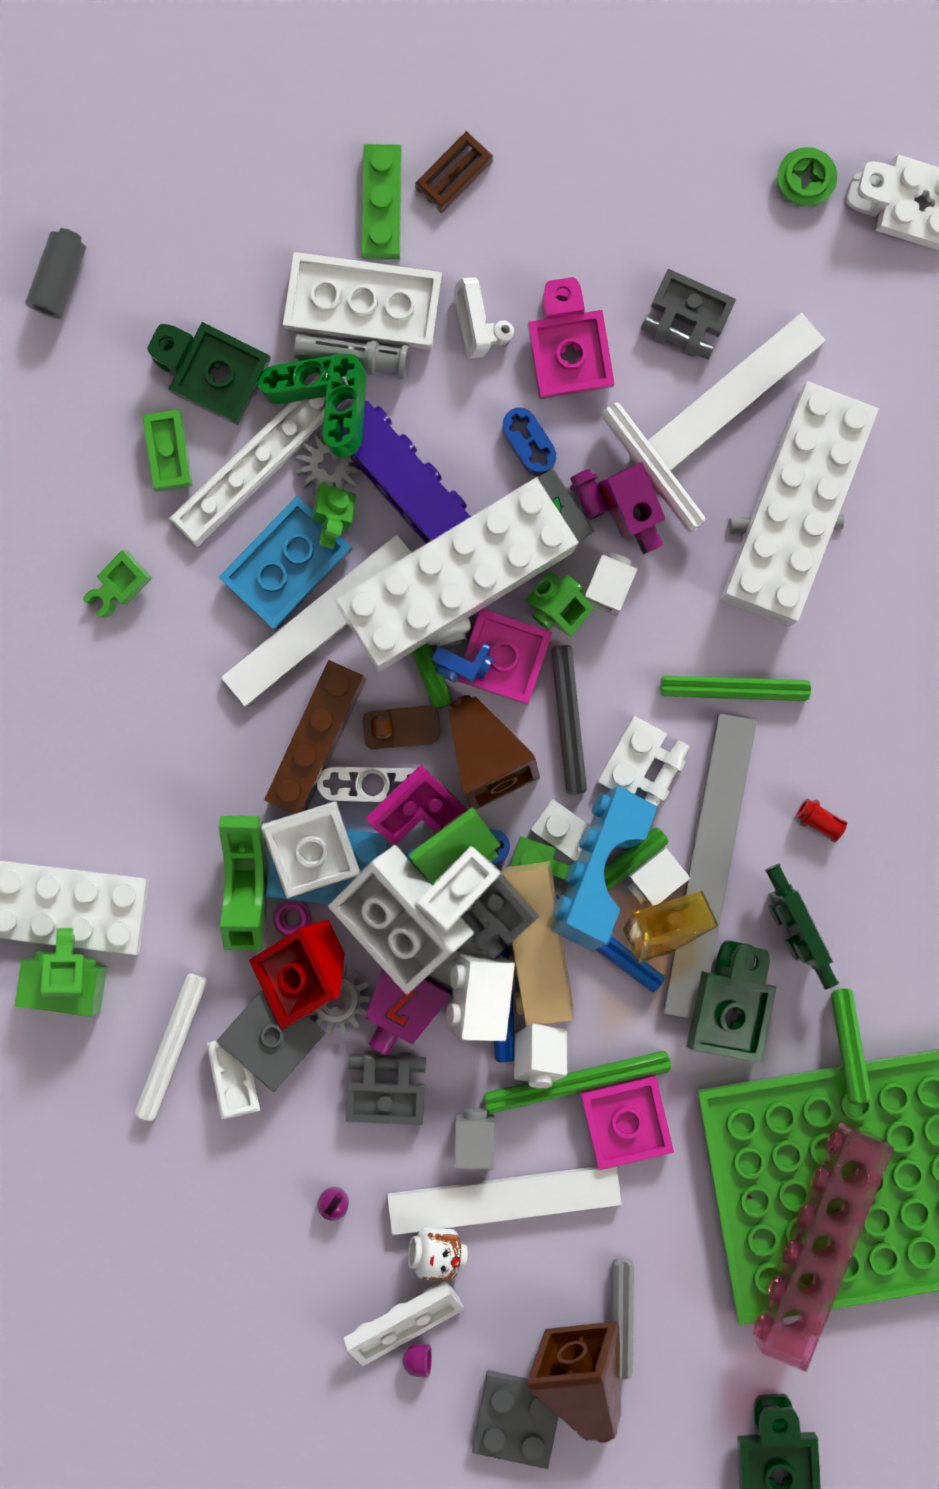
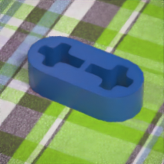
(536, 437)

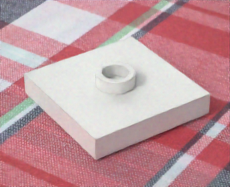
(311, 849)

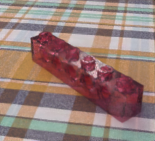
(797, 1341)

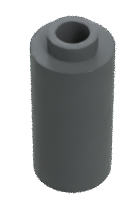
(56, 273)

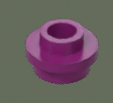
(281, 911)

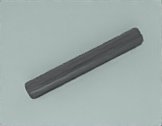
(569, 719)

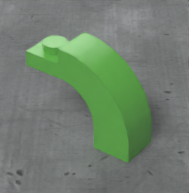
(244, 883)

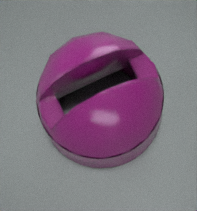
(325, 1200)
(418, 1360)

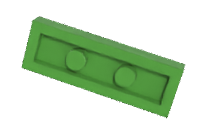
(381, 201)

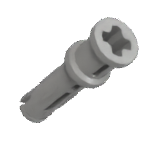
(371, 355)

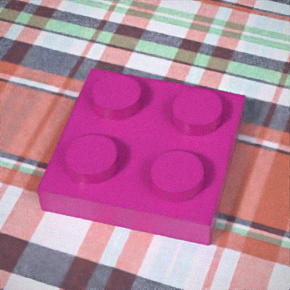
(516, 652)
(627, 1122)

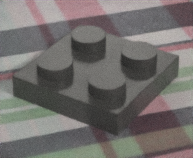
(514, 1422)

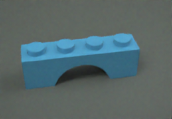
(587, 910)

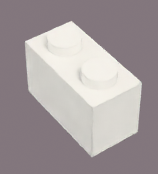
(480, 997)

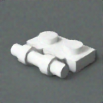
(633, 757)

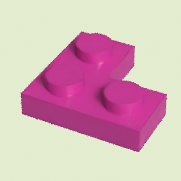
(415, 800)

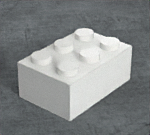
(384, 919)

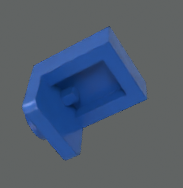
(452, 666)

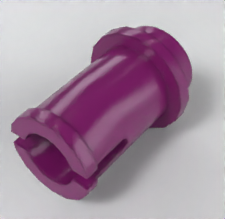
(589, 493)

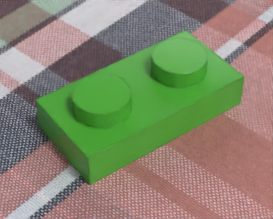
(167, 450)

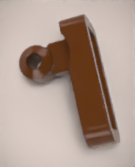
(401, 727)

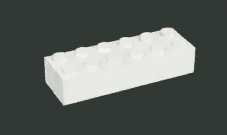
(799, 504)
(457, 574)

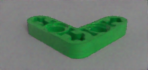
(277, 387)

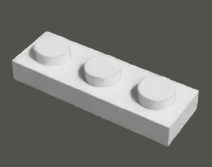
(403, 1323)

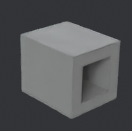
(474, 1139)

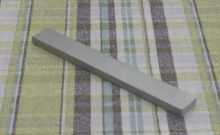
(712, 853)

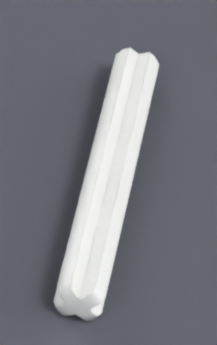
(656, 469)
(170, 1047)

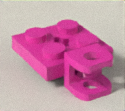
(569, 326)

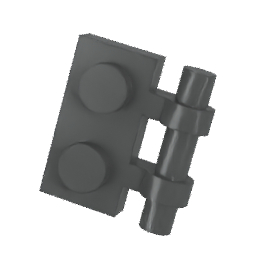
(692, 304)
(504, 911)
(385, 1101)

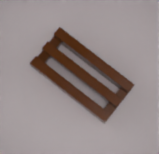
(453, 193)

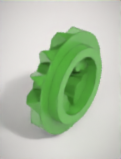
(822, 171)

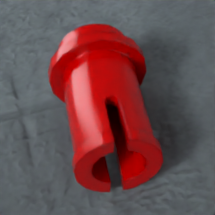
(820, 819)

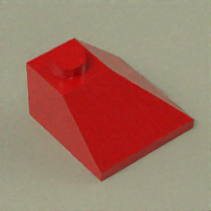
(300, 972)

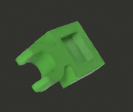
(122, 582)

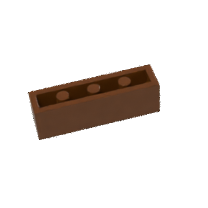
(315, 738)

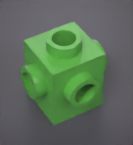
(559, 603)

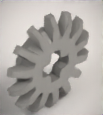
(315, 457)
(338, 1016)

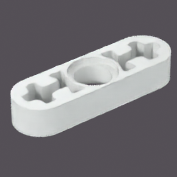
(344, 774)

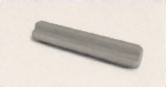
(623, 1311)

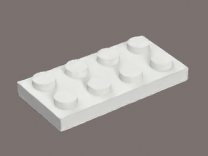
(362, 300)
(99, 906)

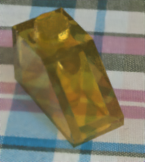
(668, 926)

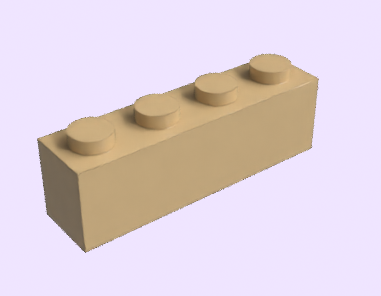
(540, 952)

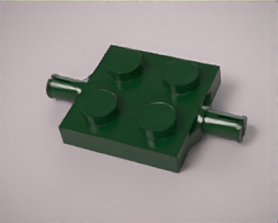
(804, 938)

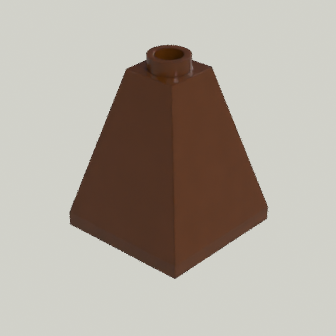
(488, 753)
(580, 1378)

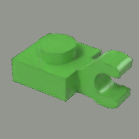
(334, 511)
(534, 852)
(63, 970)

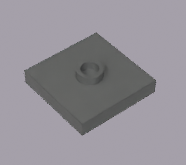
(265, 1048)

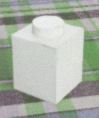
(610, 583)
(657, 878)
(540, 1055)

